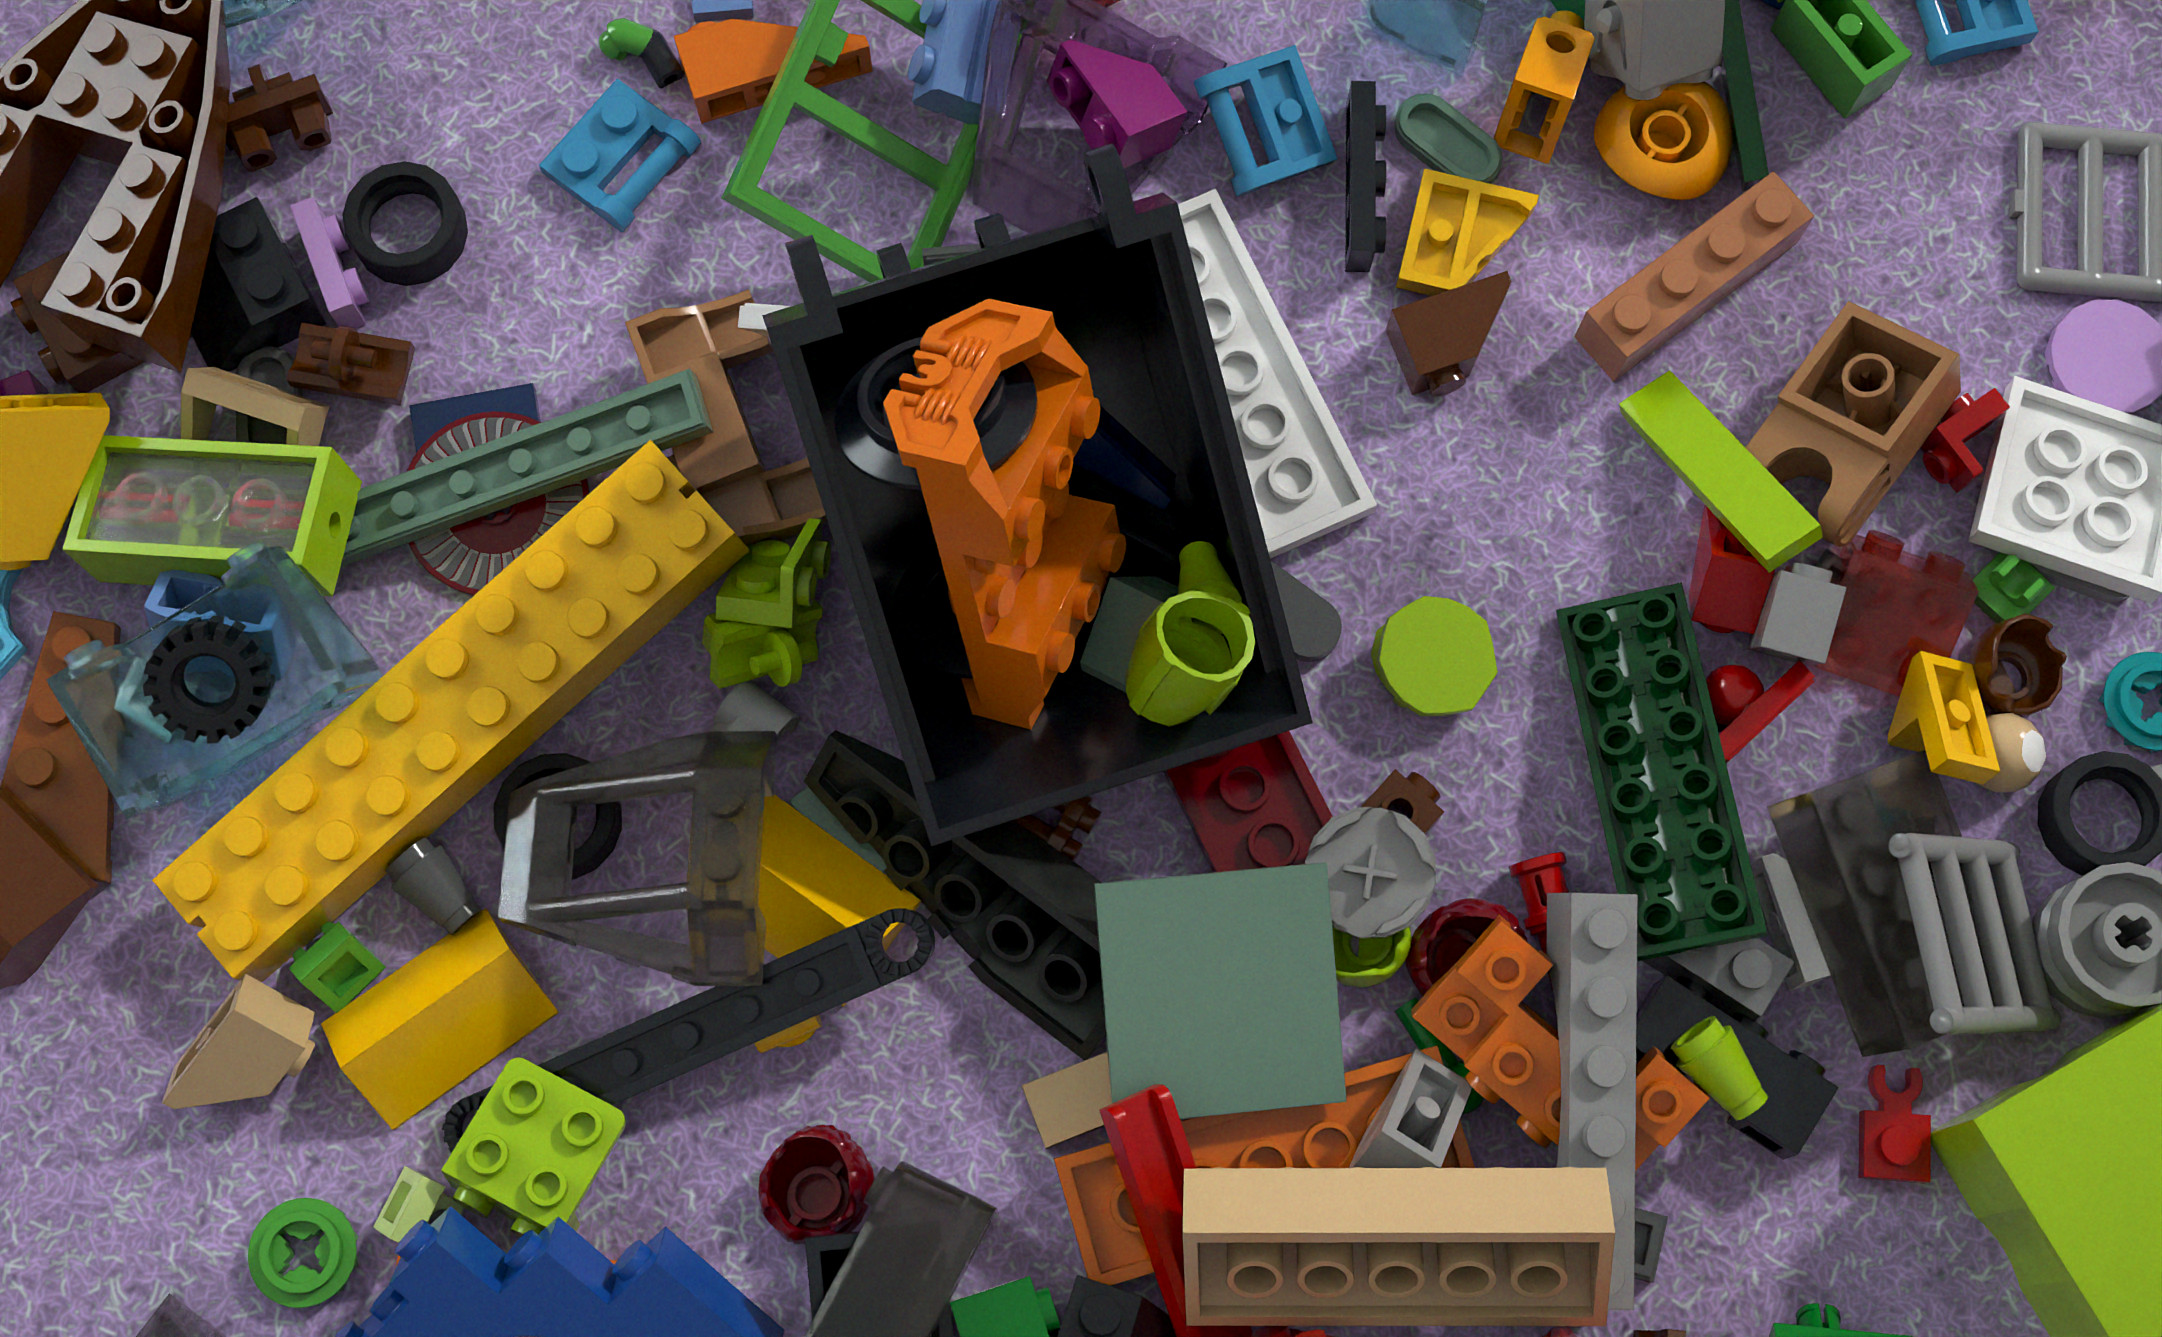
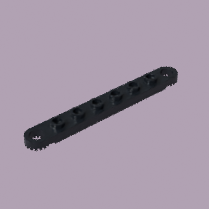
(730, 1016)

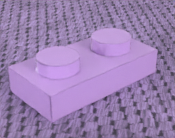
(324, 241)

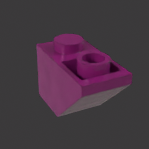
(1116, 101)

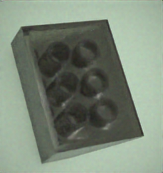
(1857, 894)

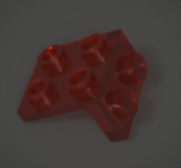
(1895, 610)

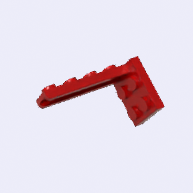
(1152, 1162)

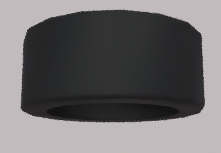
(380, 187)
(608, 815)
(2057, 825)

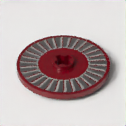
(479, 549)

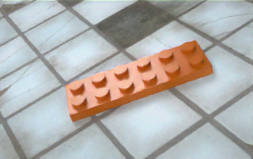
(1256, 1139)

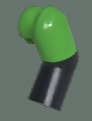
(631, 37)

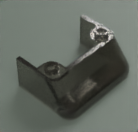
(904, 1257)

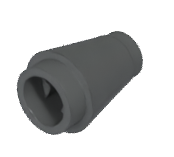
(433, 885)

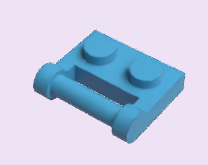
(1987, 25)
(1283, 115)
(606, 142)

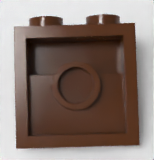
(66, 355)

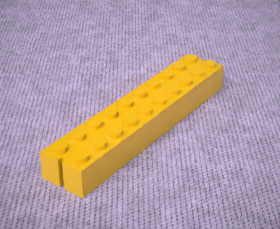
(450, 715)

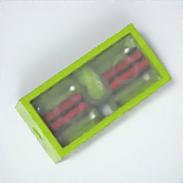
(199, 501)

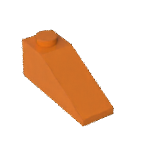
(737, 60)

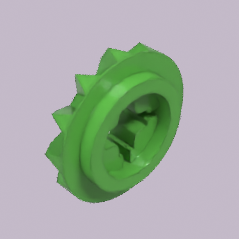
(271, 1253)

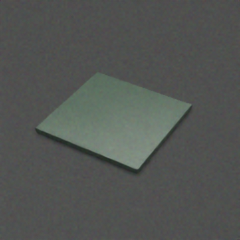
(1222, 989)

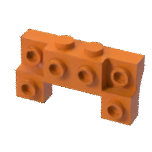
(1517, 1052)

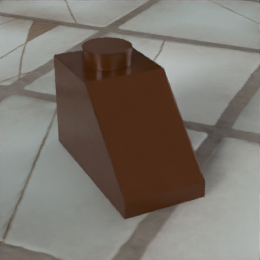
(1445, 333)

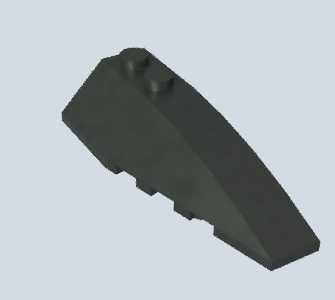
(996, 891)

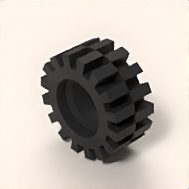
(196, 716)

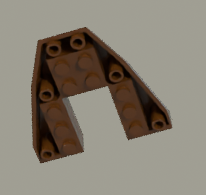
(140, 92)

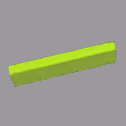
(1721, 471)

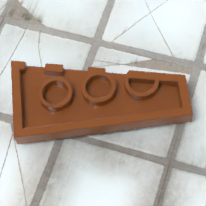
(50, 766)

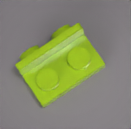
(775, 580)

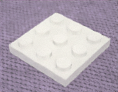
(2075, 490)

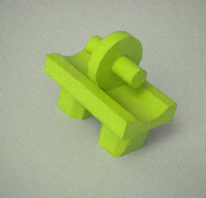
(756, 650)

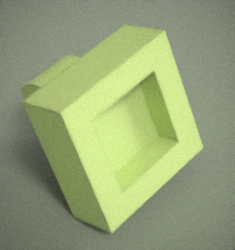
(410, 1201)

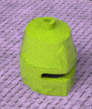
(1185, 665)

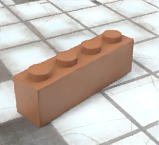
(1693, 276)

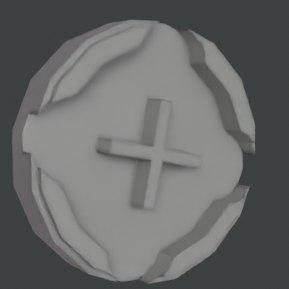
(1376, 871)

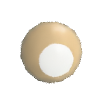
(2018, 752)

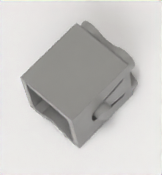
(1655, 42)

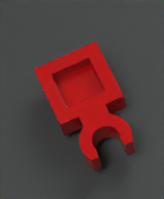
(1893, 1140)

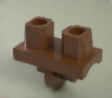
(272, 108)
(351, 364)

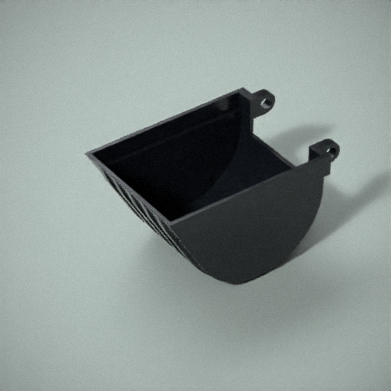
(1138, 321)

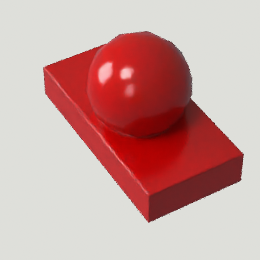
(1744, 706)

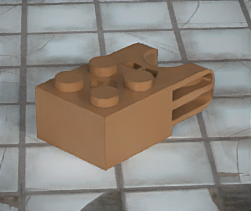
(1857, 414)

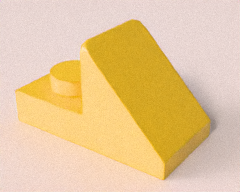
(1945, 717)

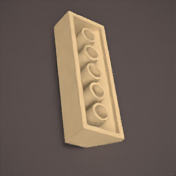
(1397, 1246)

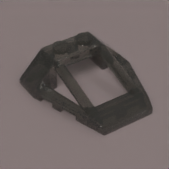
(723, 860)

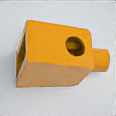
(1551, 68)

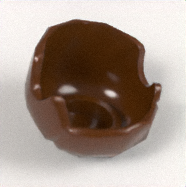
(2026, 646)

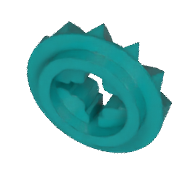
(2123, 708)

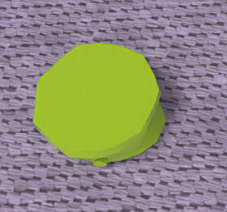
(1435, 657)

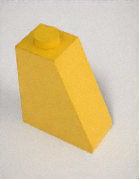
(43, 461)

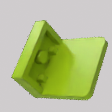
(532, 1148)

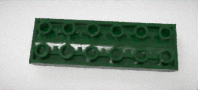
(1660, 771)

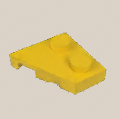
(1458, 230)

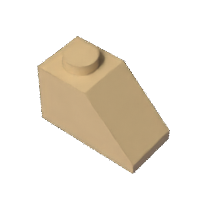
(243, 1048)

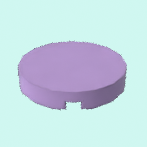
(2108, 355)

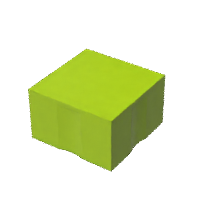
(2075, 1181)

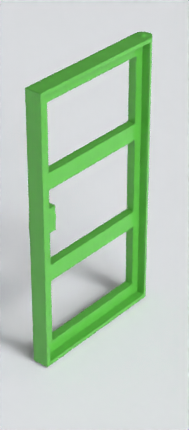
(824, 41)

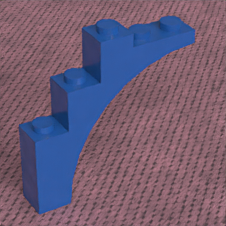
(553, 1286)

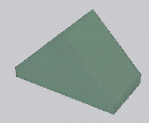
(1116, 627)

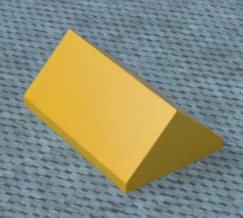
(817, 883)
(437, 1020)

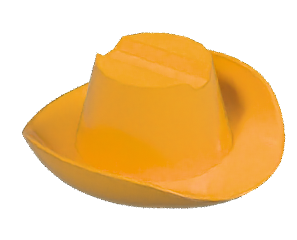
(1667, 143)

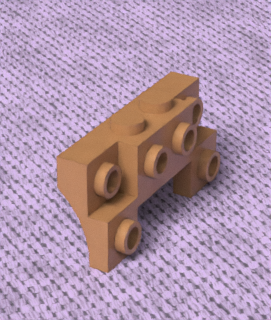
(725, 463)

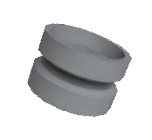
(2104, 940)

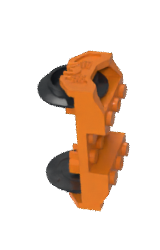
(989, 433)

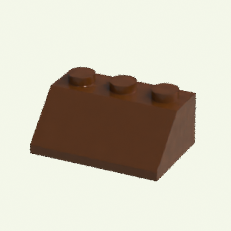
(38, 893)

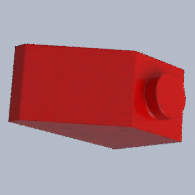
(1726, 581)

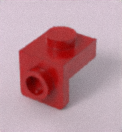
(1944, 449)

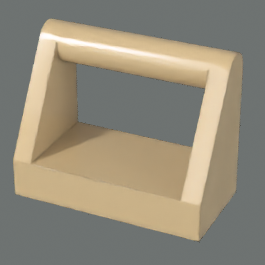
(212, 386)

